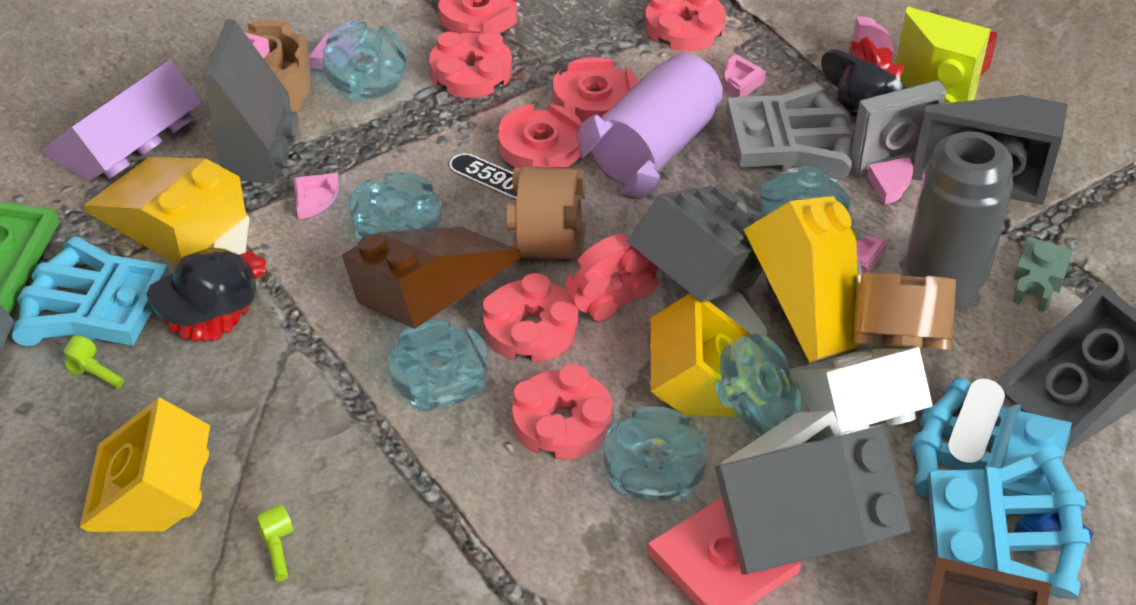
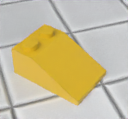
(172, 204)
(813, 271)

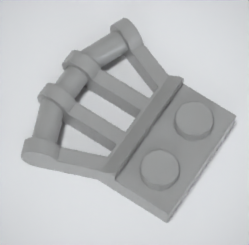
(786, 133)

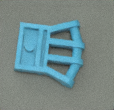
(111, 310)
(1012, 439)
(972, 512)

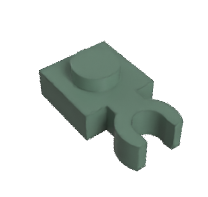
(1041, 270)

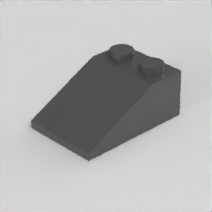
(247, 108)
(1023, 124)
(1081, 368)
(812, 499)

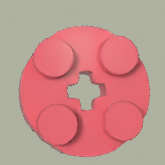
(477, 15)
(667, 21)
(486, 51)
(574, 85)
(523, 124)
(611, 277)
(526, 298)
(562, 389)

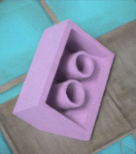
(126, 125)

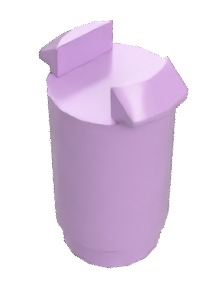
(652, 122)

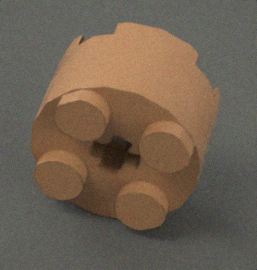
(286, 58)
(547, 212)
(904, 310)

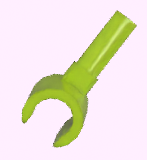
(80, 356)
(274, 525)

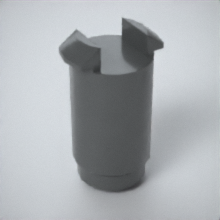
(961, 213)

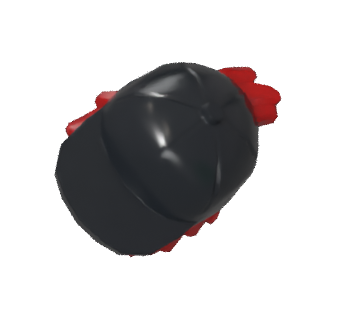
(861, 73)
(207, 293)

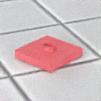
(705, 565)

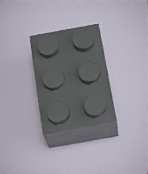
(700, 241)

